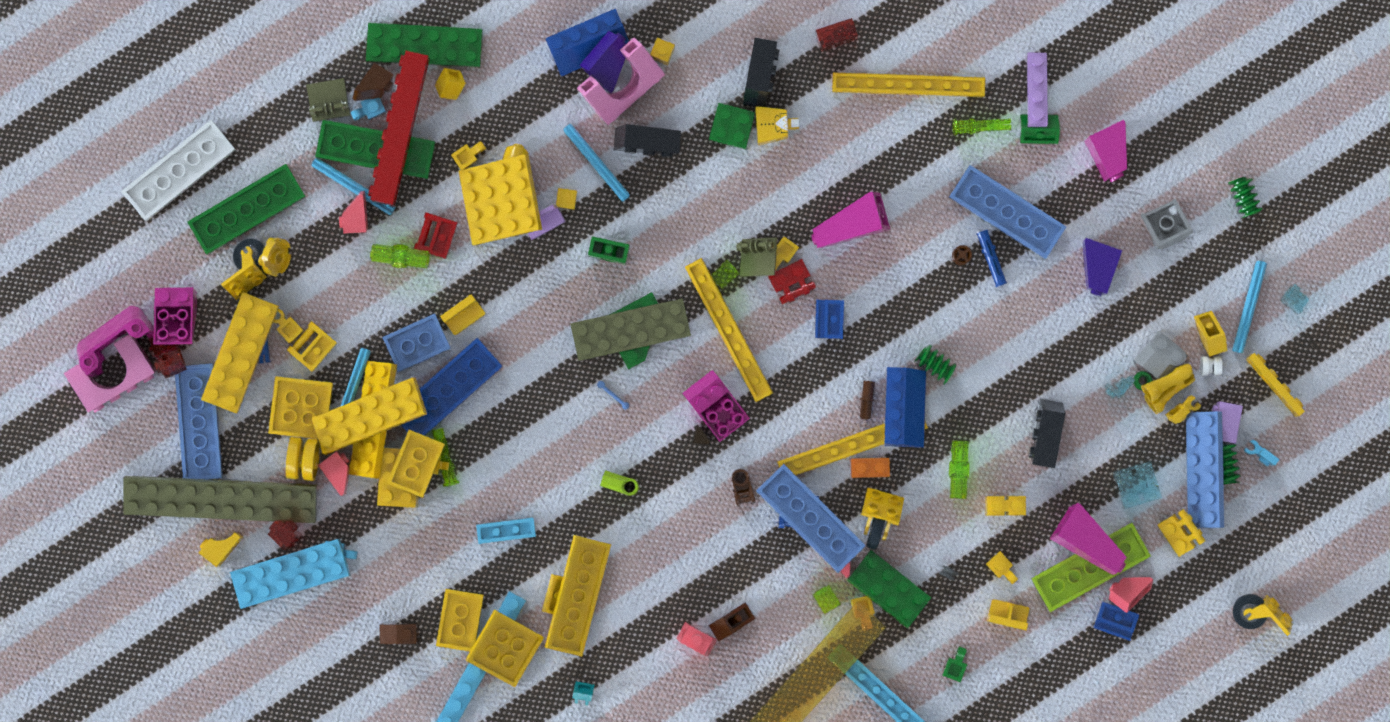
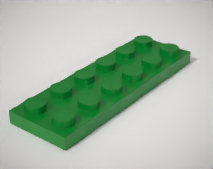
(442, 44)
(361, 146)
(246, 209)

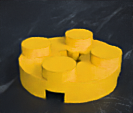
(270, 263)

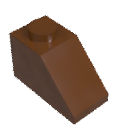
(374, 84)
(731, 622)
(399, 633)

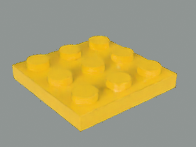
(296, 404)
(504, 648)

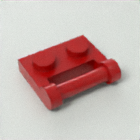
(441, 238)

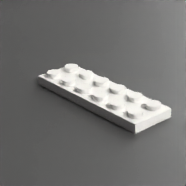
(178, 170)

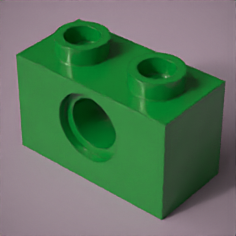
(608, 250)

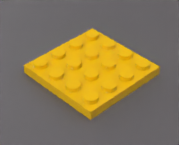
(500, 199)

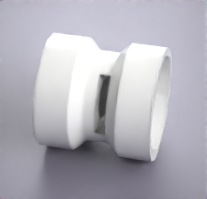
(1211, 365)

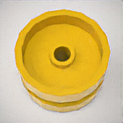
(302, 458)

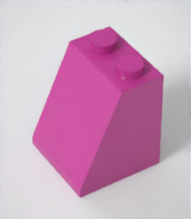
(1109, 151)

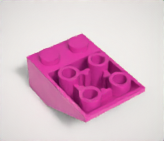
(174, 315)
(716, 405)

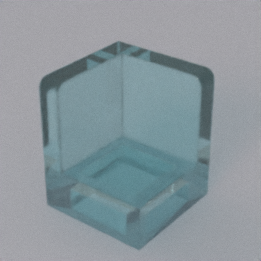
(1294, 299)

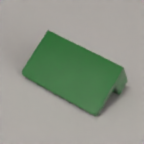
(1040, 135)

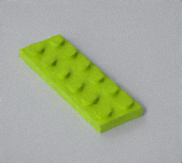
(1077, 576)

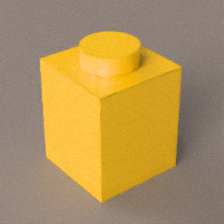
(662, 51)

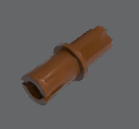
(867, 399)

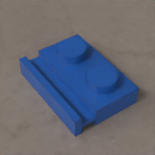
(829, 319)
(1116, 621)

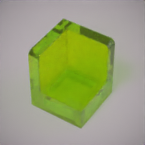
(725, 274)
(826, 599)

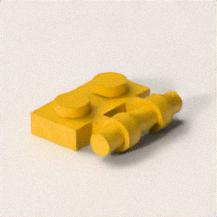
(1178, 536)

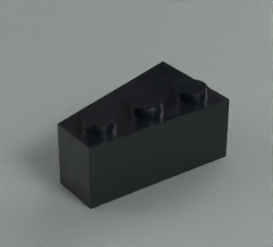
(760, 72)
(647, 140)
(1047, 433)

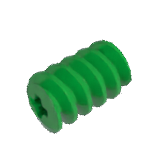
(1245, 196)
(936, 363)
(1229, 469)

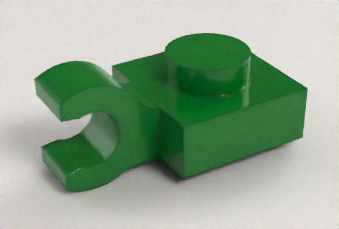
(955, 667)

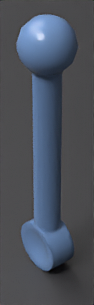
(625, 405)

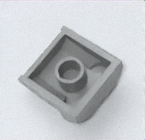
(1167, 225)
(1160, 356)

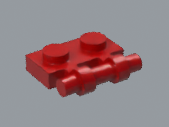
(789, 276)

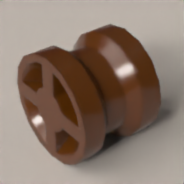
(964, 253)

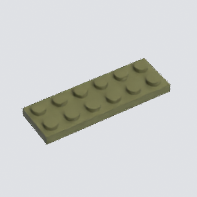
(630, 329)

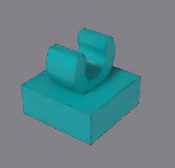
(583, 691)

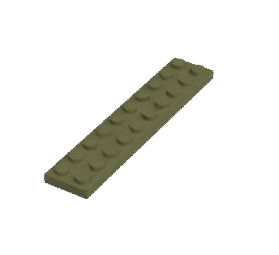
(219, 499)

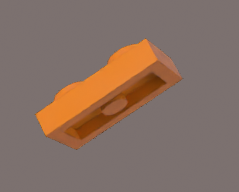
(870, 467)

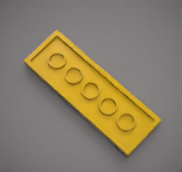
(240, 353)
(369, 416)
(368, 453)
(577, 595)

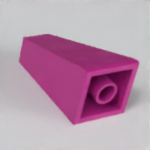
(858, 220)
(1088, 540)

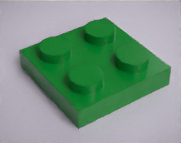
(732, 126)

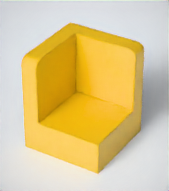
(450, 84)

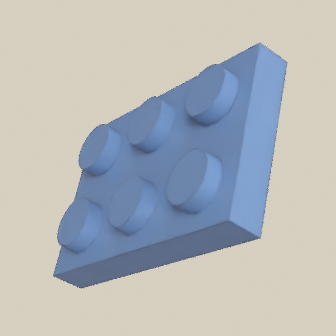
(416, 342)

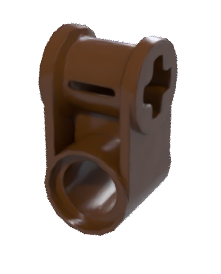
(742, 489)

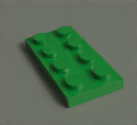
(889, 589)

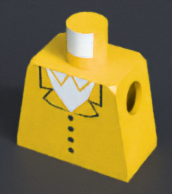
(773, 124)

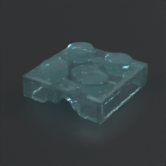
(1131, 485)

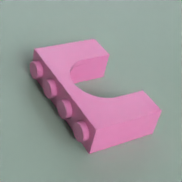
(644, 75)
(95, 395)

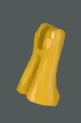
(1163, 389)

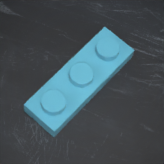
(506, 530)

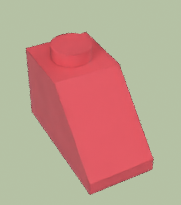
(355, 216)
(337, 471)
(1129, 591)

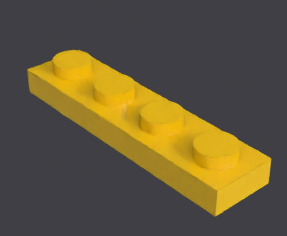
(1270, 378)

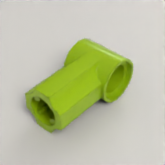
(617, 483)

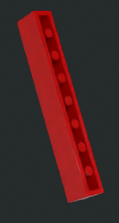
(399, 128)

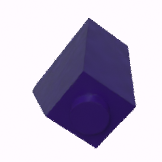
(606, 61)
(1099, 265)

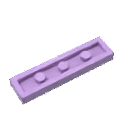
(1037, 89)

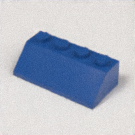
(575, 43)
(905, 407)

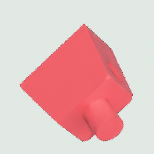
(696, 639)

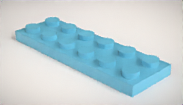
(290, 573)

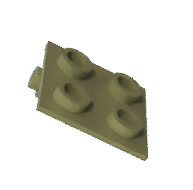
(328, 100)
(757, 256)

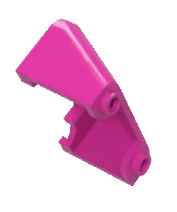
(89, 349)

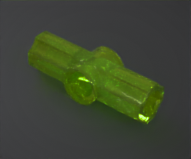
(400, 256)
(959, 469)

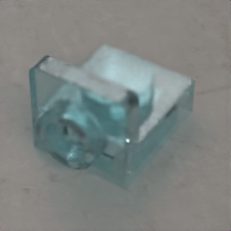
(1123, 385)

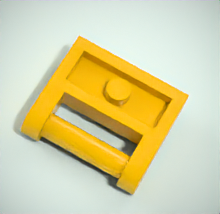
(316, 350)

